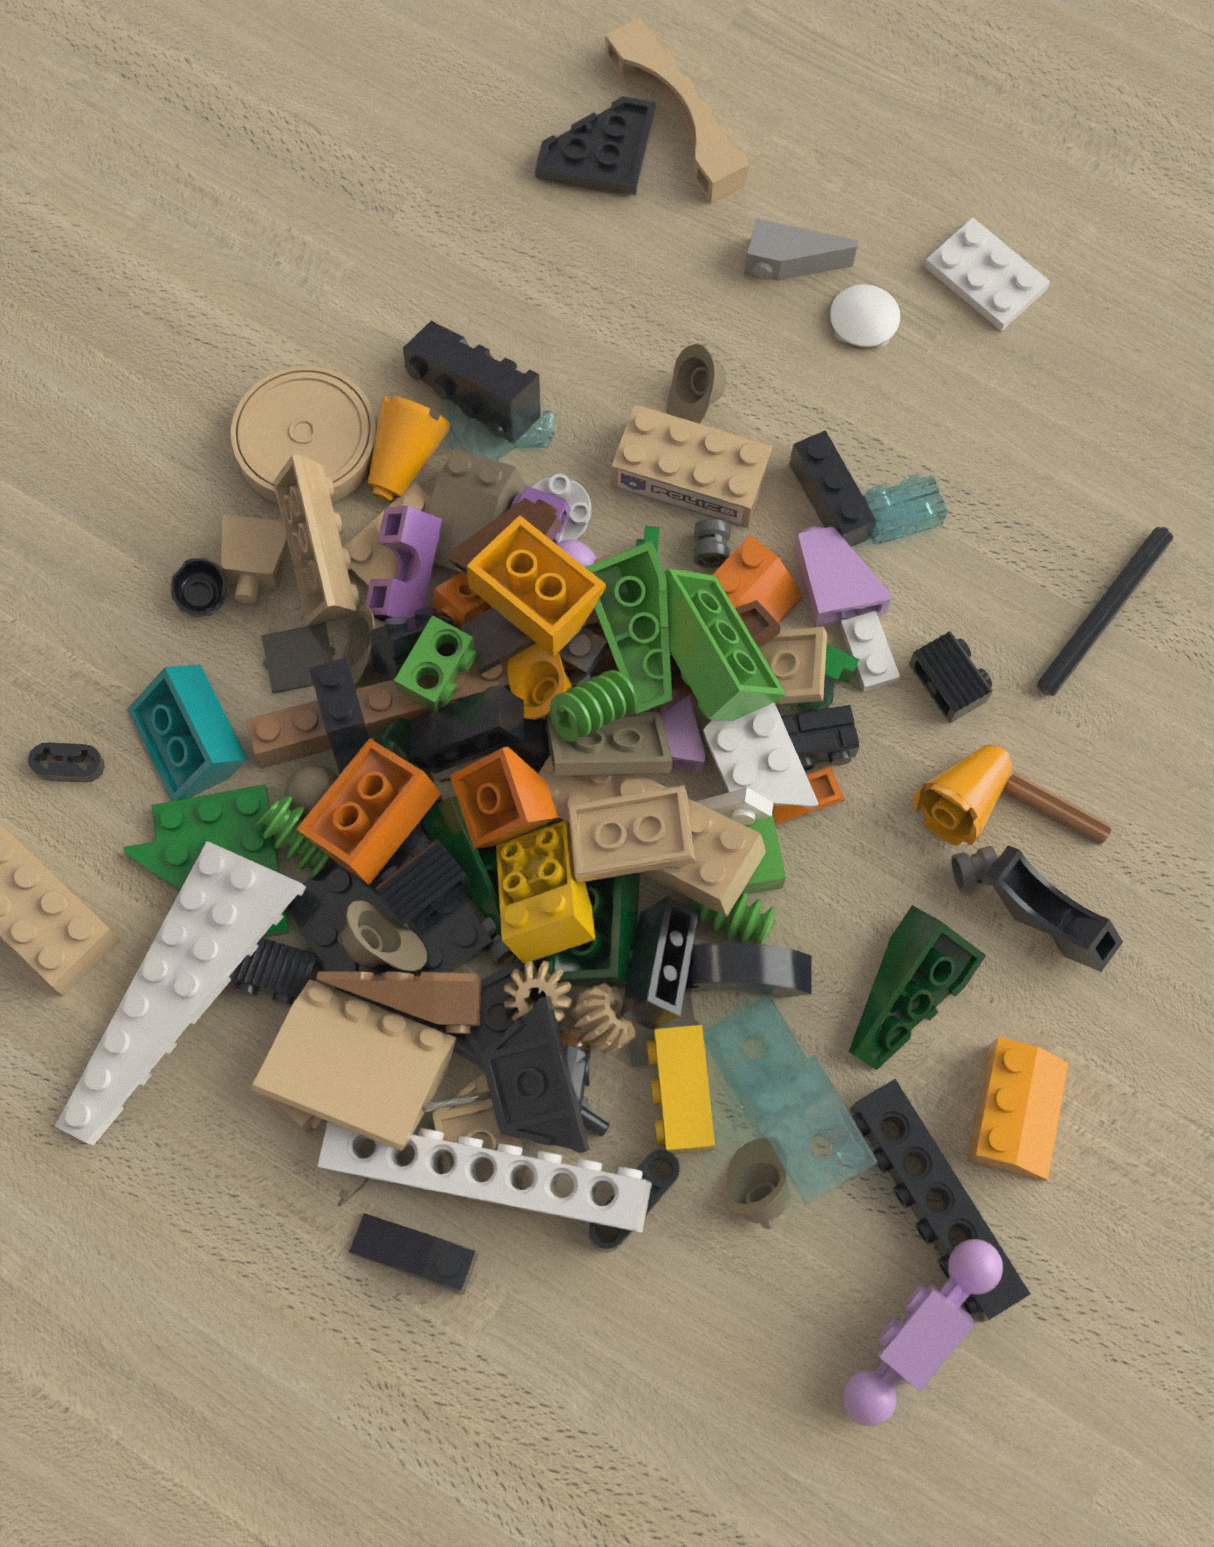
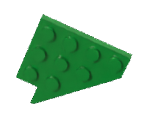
(219, 818)

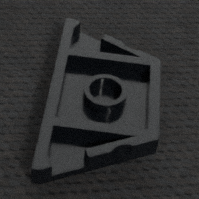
(493, 1016)
(534, 1083)

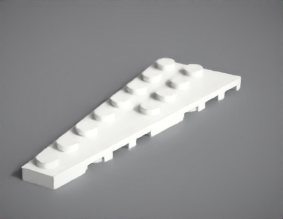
(200, 944)

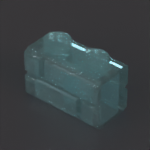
(905, 508)

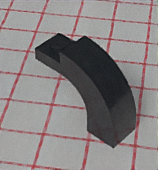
(749, 967)

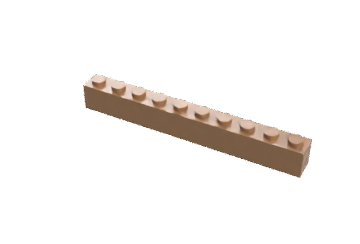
(301, 729)

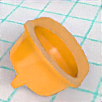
(537, 679)

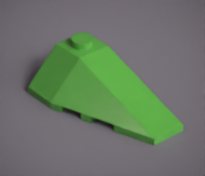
(636, 621)

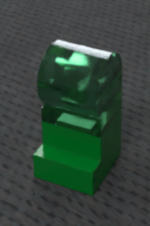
(837, 667)

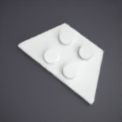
(759, 756)

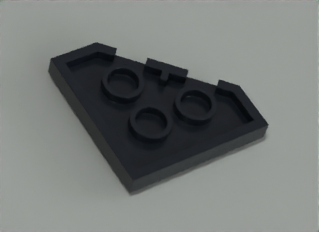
(601, 149)

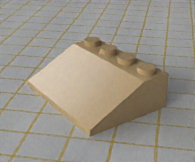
(314, 541)
(355, 1064)

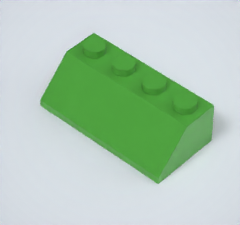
(716, 649)

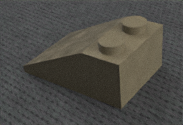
(469, 497)

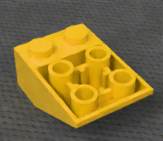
(539, 897)

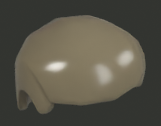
(309, 786)

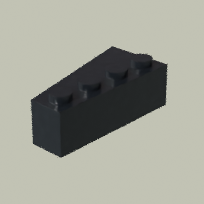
(475, 381)

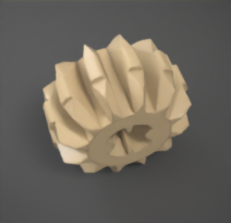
(532, 979)
(600, 1020)

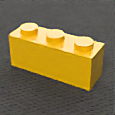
(681, 1090)

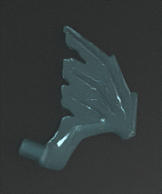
(474, 437)

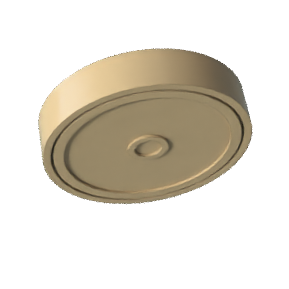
(306, 414)

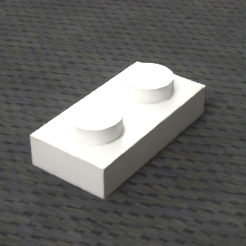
(868, 643)
(740, 805)

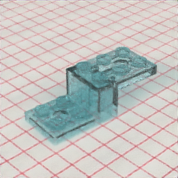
(788, 1099)

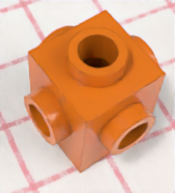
(458, 600)

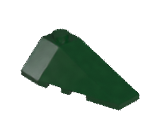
(448, 825)
(916, 974)

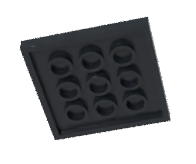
(449, 934)

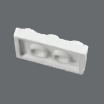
(987, 274)

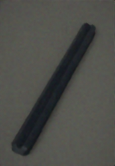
(1104, 611)

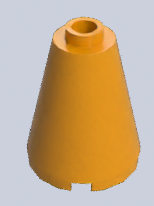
(402, 445)
(964, 795)

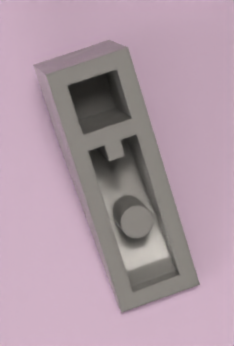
(790, 251)

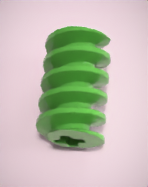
(592, 705)
(283, 822)
(741, 919)

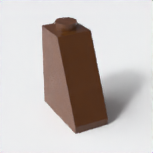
(538, 514)

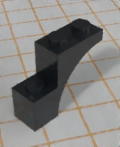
(340, 710)
(1039, 904)

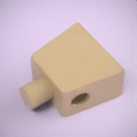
(253, 554)

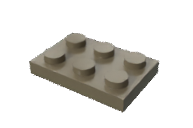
(624, 747)

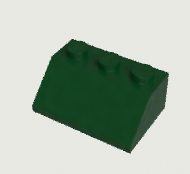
(615, 929)

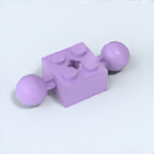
(924, 1335)

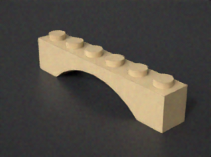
(642, 61)

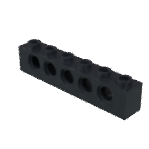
(892, 1105)

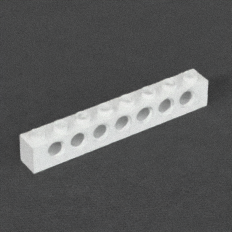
(627, 1210)

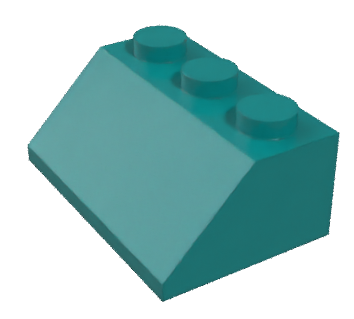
(186, 732)

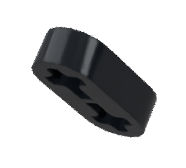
(66, 754)

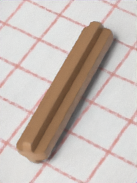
(1058, 808)

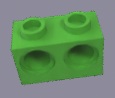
(427, 661)

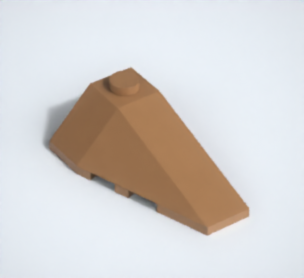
(433, 996)

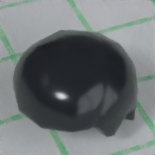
(199, 587)

